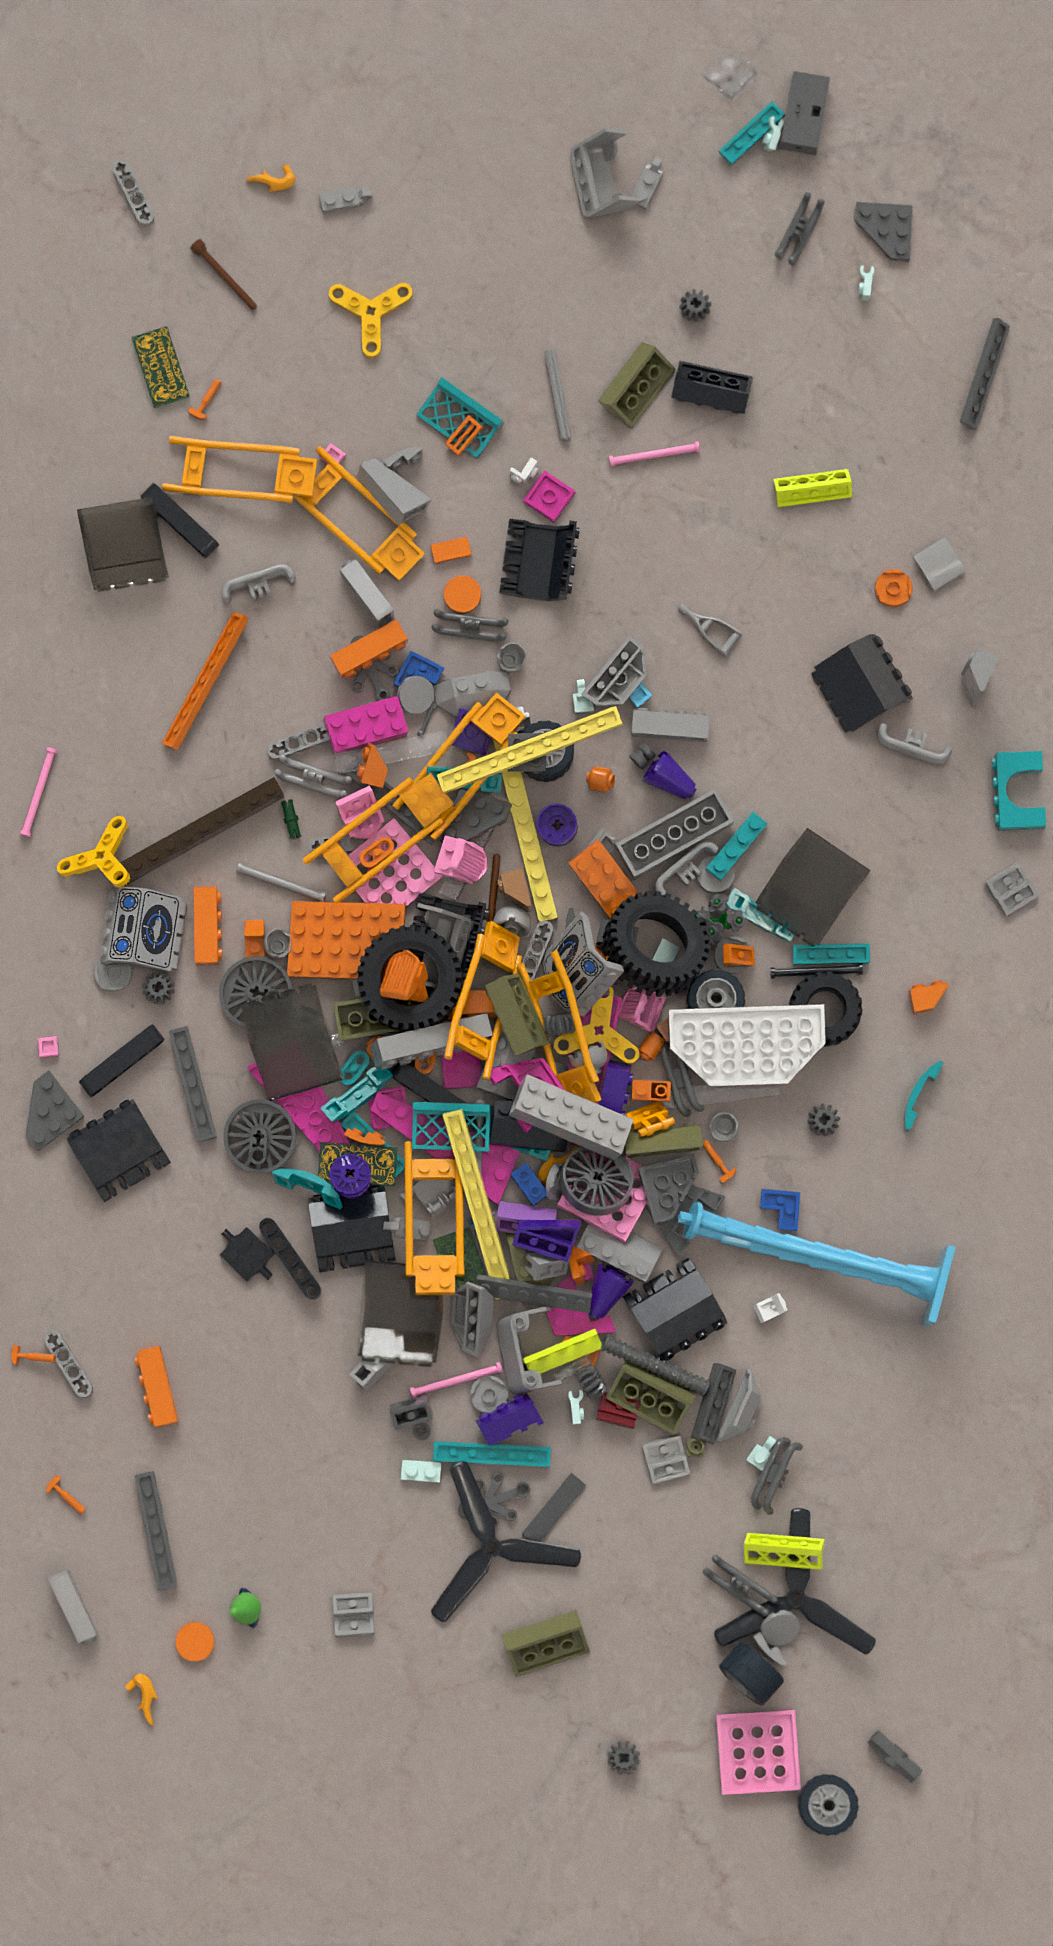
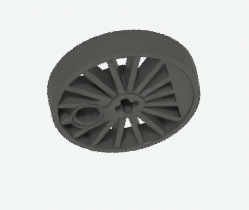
(230, 978)
(256, 1144)
(596, 1180)

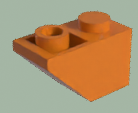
(373, 769)
(926, 997)
(650, 1091)

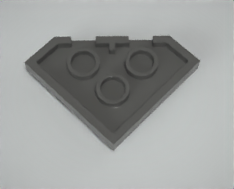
(887, 227)
(477, 817)
(49, 1111)
(667, 1185)

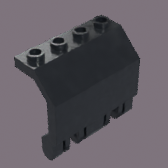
(540, 560)
(477, 912)
(116, 1148)
(351, 1229)
(676, 1311)

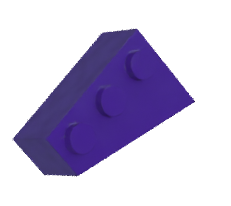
(615, 1086)
(547, 1237)
(508, 1419)

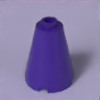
(669, 777)
(607, 1290)

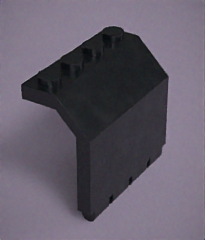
(861, 682)

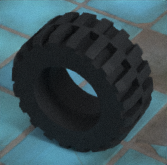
(844, 991)

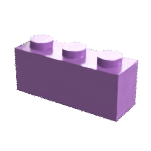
(511, 1213)

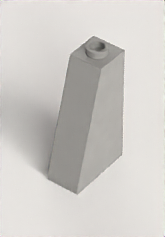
(392, 492)
(367, 593)
(73, 1607)

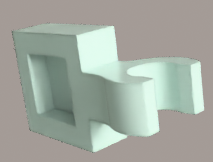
(771, 138)
(865, 287)
(581, 703)
(577, 1413)
(760, 1455)

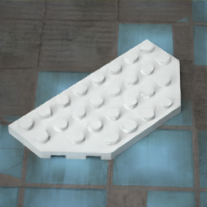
(747, 1042)

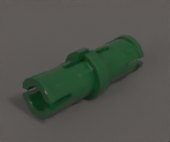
(291, 819)

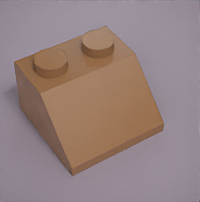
(514, 888)

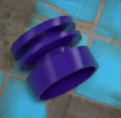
(557, 813)
(348, 1187)

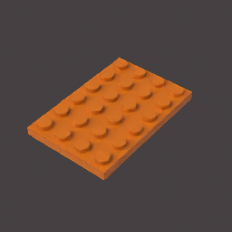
(333, 936)

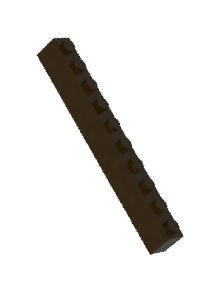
(202, 829)

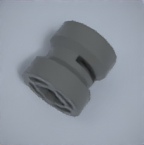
(642, 756)

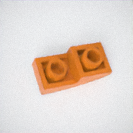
(370, 1139)

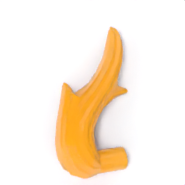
(274, 183)
(546, 1166)
(148, 1694)

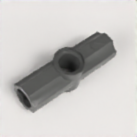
(895, 1756)

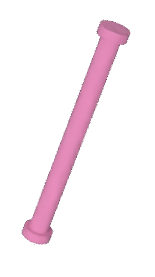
(654, 454)
(38, 792)
(456, 1380)

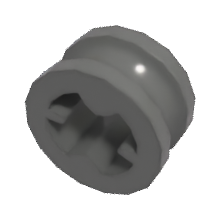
(425, 1435)

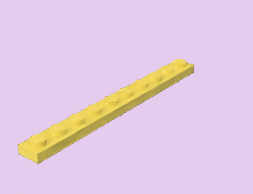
(529, 749)
(529, 844)
(476, 1194)

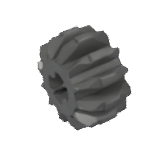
(688, 307)
(154, 983)
(559, 1024)
(829, 1124)
(592, 1382)
(623, 1764)

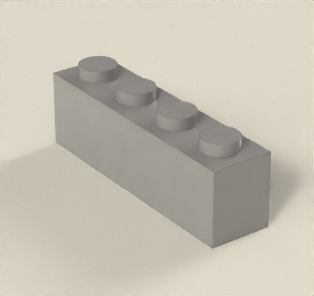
(670, 725)

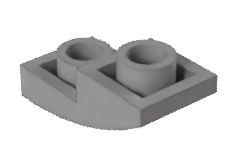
(409, 455)

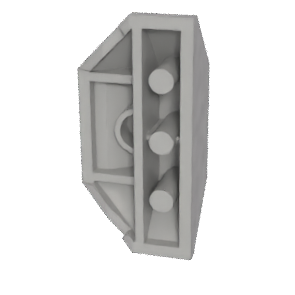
(618, 676)
(468, 690)
(472, 1317)
(742, 1409)

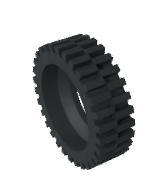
(638, 968)
(418, 1016)

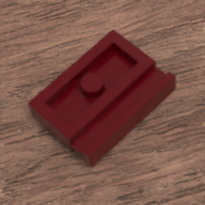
(615, 1414)

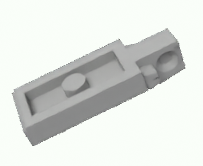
(648, 183)
(344, 198)
(421, 1228)

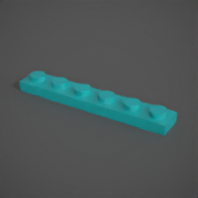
(492, 1454)

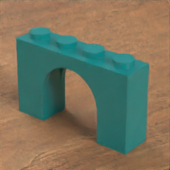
(1008, 815)

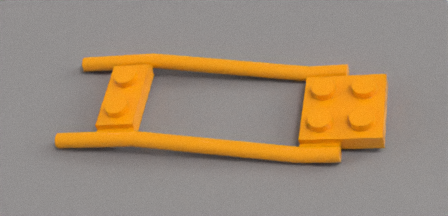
(293, 476)
(395, 554)
(497, 721)
(425, 802)
(501, 949)
(579, 1079)
(433, 1273)

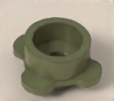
(700, 1446)

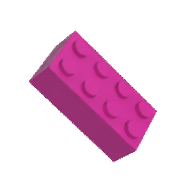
(366, 724)

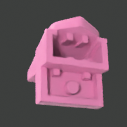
(356, 804)
(461, 860)
(641, 1009)

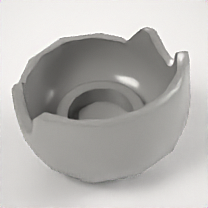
(511, 657)
(277, 943)
(724, 1126)

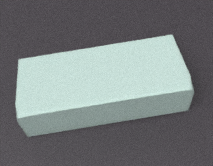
(666, 952)

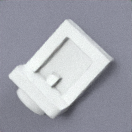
(529, 471)
(770, 1308)

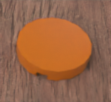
(893, 588)
(462, 594)
(195, 1641)

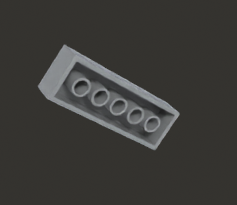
(674, 834)
(423, 1042)
(571, 1117)

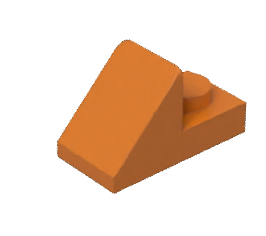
(254, 937)
(738, 955)
(578, 1259)

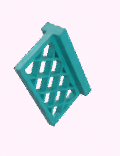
(466, 402)
(441, 1108)

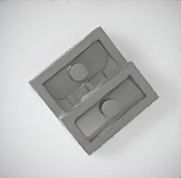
(939, 563)
(1011, 888)
(666, 1458)
(353, 1615)
(773, 1653)

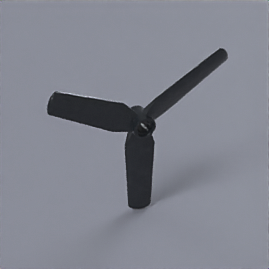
(483, 1527)
(813, 1609)

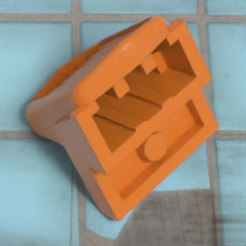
(405, 978)

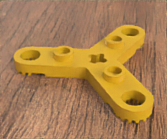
(359, 306)
(107, 847)
(612, 1040)

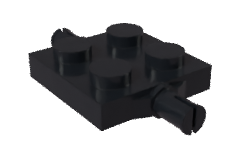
(247, 1254)

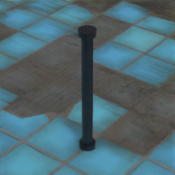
(811, 971)

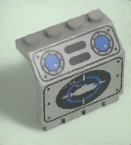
(143, 928)
(584, 966)

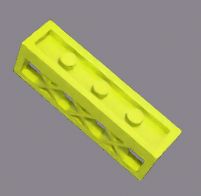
(813, 490)
(564, 1352)
(783, 1546)

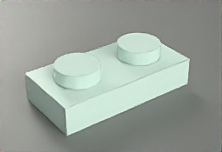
(420, 1471)

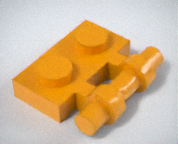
(649, 1114)

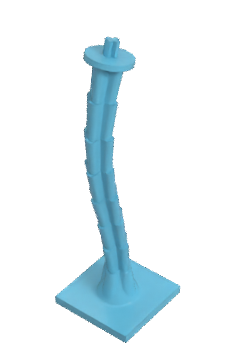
(916, 1280)

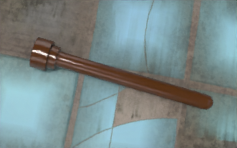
(199, 248)
(493, 887)

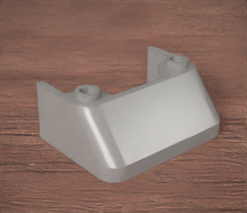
(594, 174)
(452, 928)
(508, 1331)

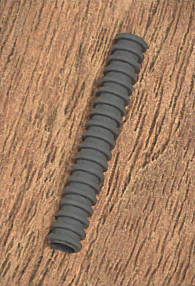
(655, 1365)

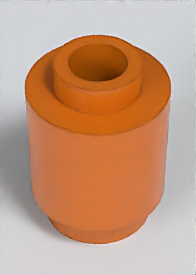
(650, 1047)

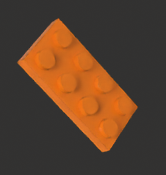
(602, 877)

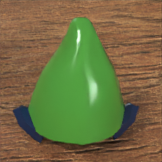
(245, 1608)

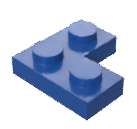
(419, 666)
(787, 1204)

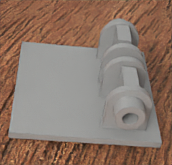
(435, 1194)

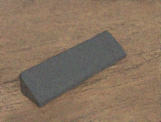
(713, 1403)
(554, 1508)

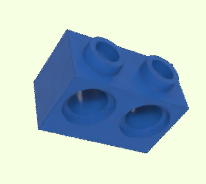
(529, 1184)

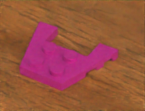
(536, 1068)
(574, 1322)

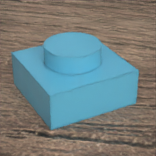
(640, 696)

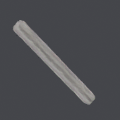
(558, 394)

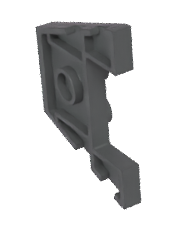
(668, 1228)

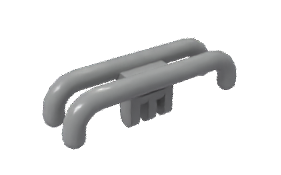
(256, 581)
(912, 746)
(312, 777)
(685, 866)

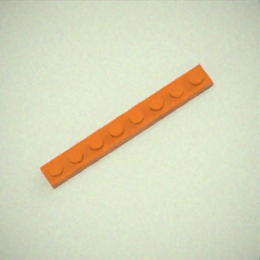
(205, 681)

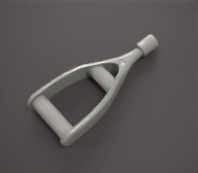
(705, 625)

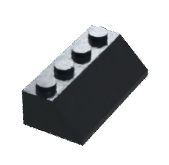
(711, 387)
(508, 1132)

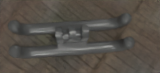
(800, 229)
(470, 626)
(679, 1079)
(773, 1474)
(740, 1585)

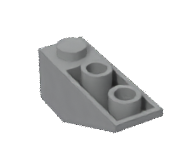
(368, 1373)

